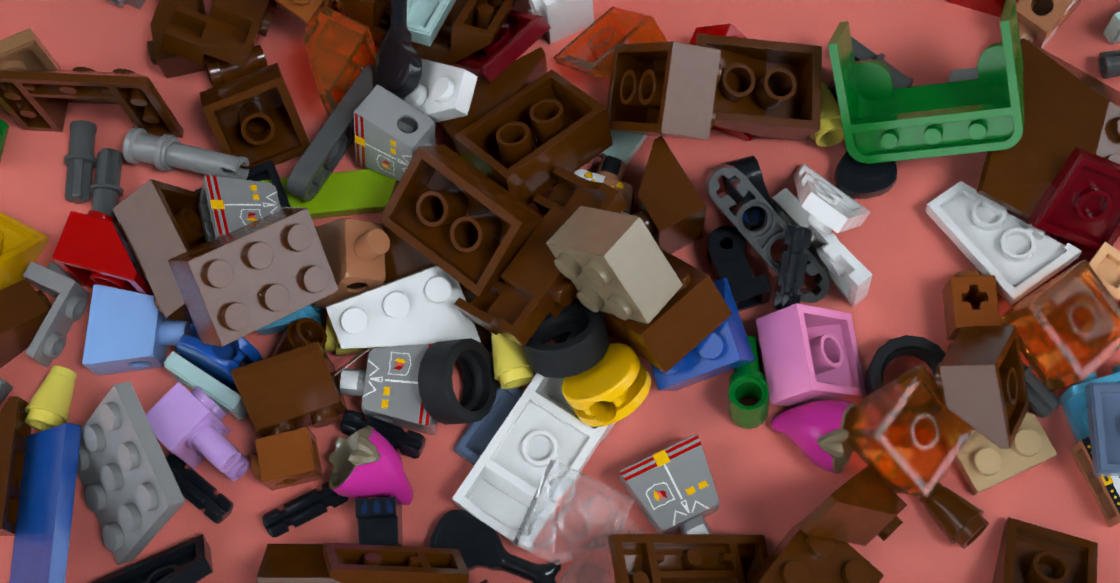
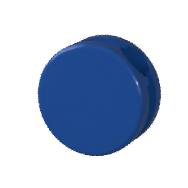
(217, 360)

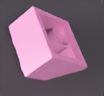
(810, 355)

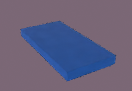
(46, 505)

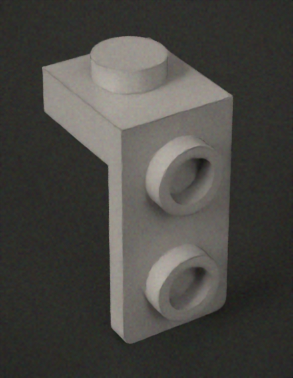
(66, 309)

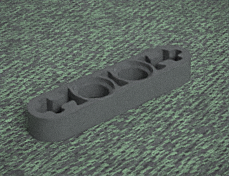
(330, 142)
(770, 230)

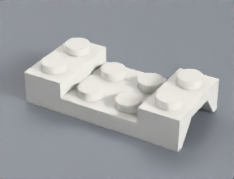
(515, 460)

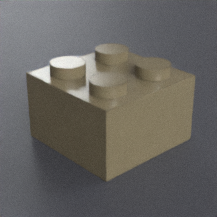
(614, 264)

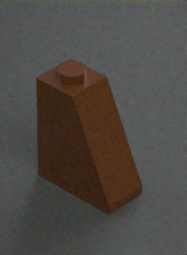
(20, 318)

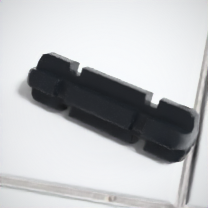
(792, 266)
(408, 442)
(199, 491)
(301, 510)

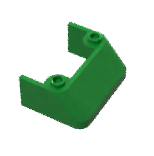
(931, 118)

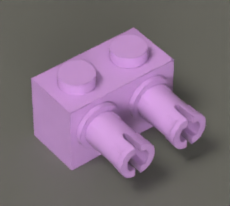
(193, 430)

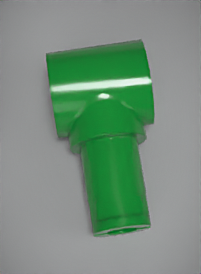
(748, 382)

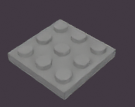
(126, 474)

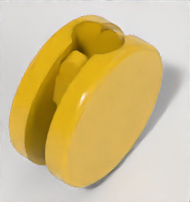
(609, 388)

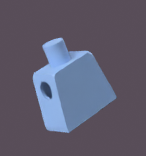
(127, 332)

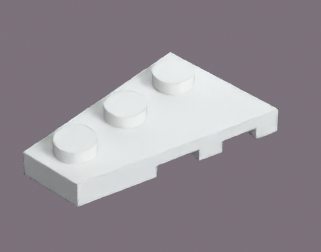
(443, 91)
(826, 203)
(999, 242)
(840, 264)
(403, 313)

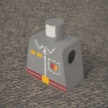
(389, 133)
(234, 203)
(391, 387)
(674, 488)

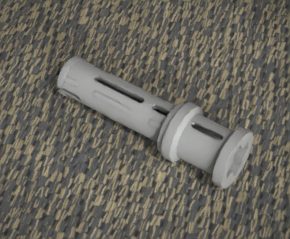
(169, 153)

